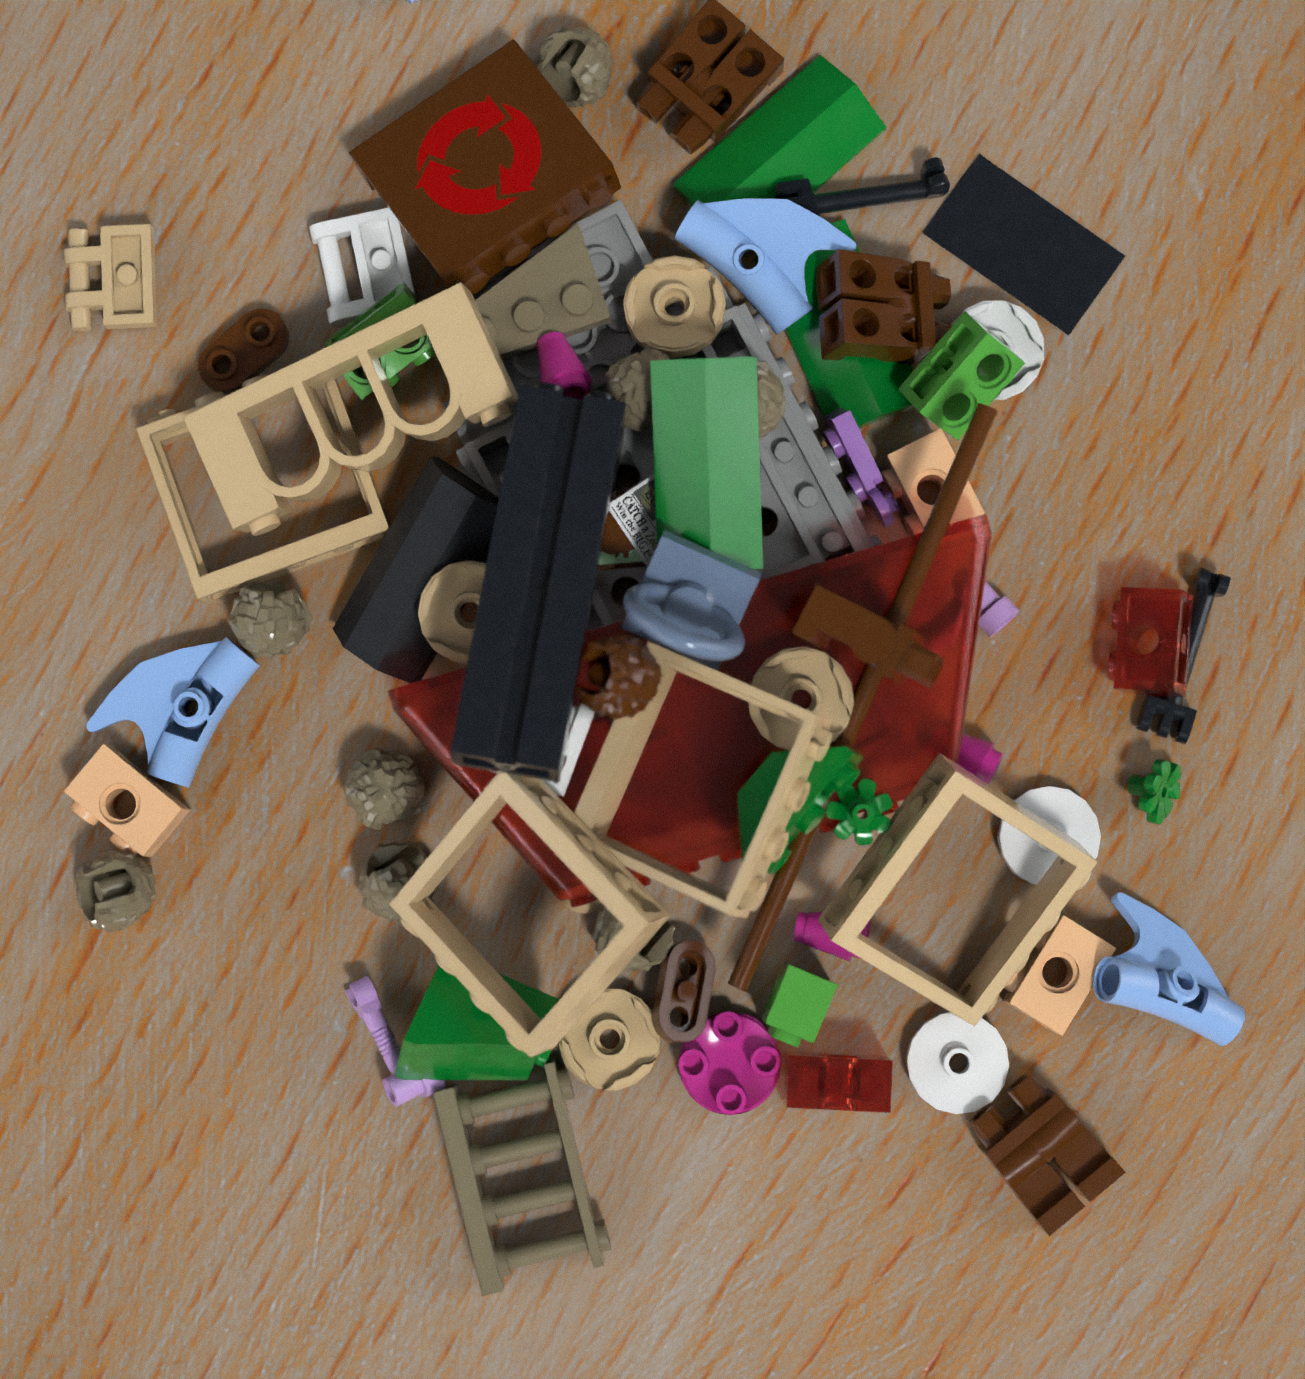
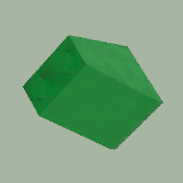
(460, 1041)

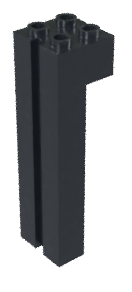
(539, 583)

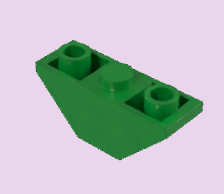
(831, 774)

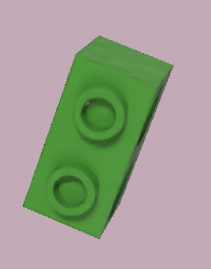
(416, 351)
(959, 373)
(797, 1005)

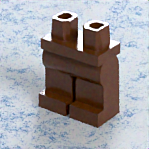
(709, 76)
(879, 307)
(870, 636)
(1031, 1140)

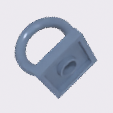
(691, 601)

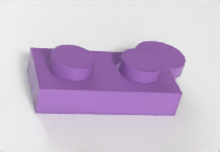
(865, 476)

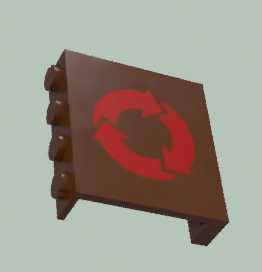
(487, 169)

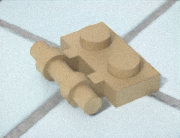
(127, 277)

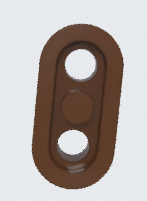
(246, 354)
(686, 994)

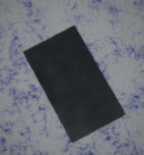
(1024, 244)

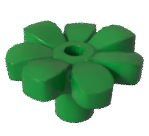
(1157, 790)
(847, 812)

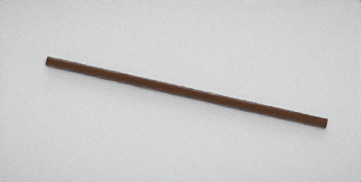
(870, 680)

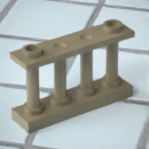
(484, 1211)

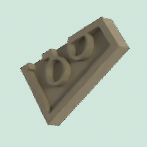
(545, 295)

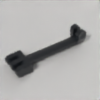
(932, 184)
(1170, 708)

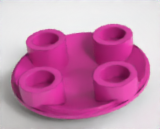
(730, 1064)

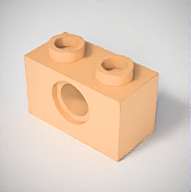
(925, 461)
(156, 808)
(1057, 1005)

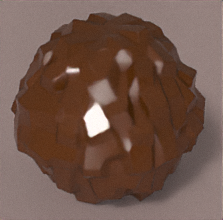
(625, 675)

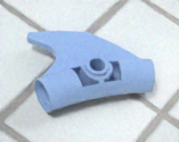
(781, 237)
(158, 699)
(1166, 976)

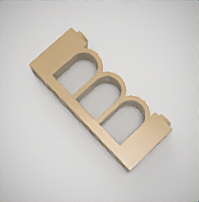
(237, 458)

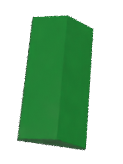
(798, 134)
(853, 383)
(708, 454)

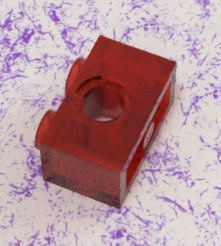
(1165, 668)
(838, 1082)

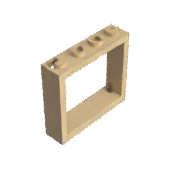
(276, 563)
(622, 753)
(899, 846)
(584, 857)

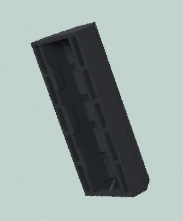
(439, 524)

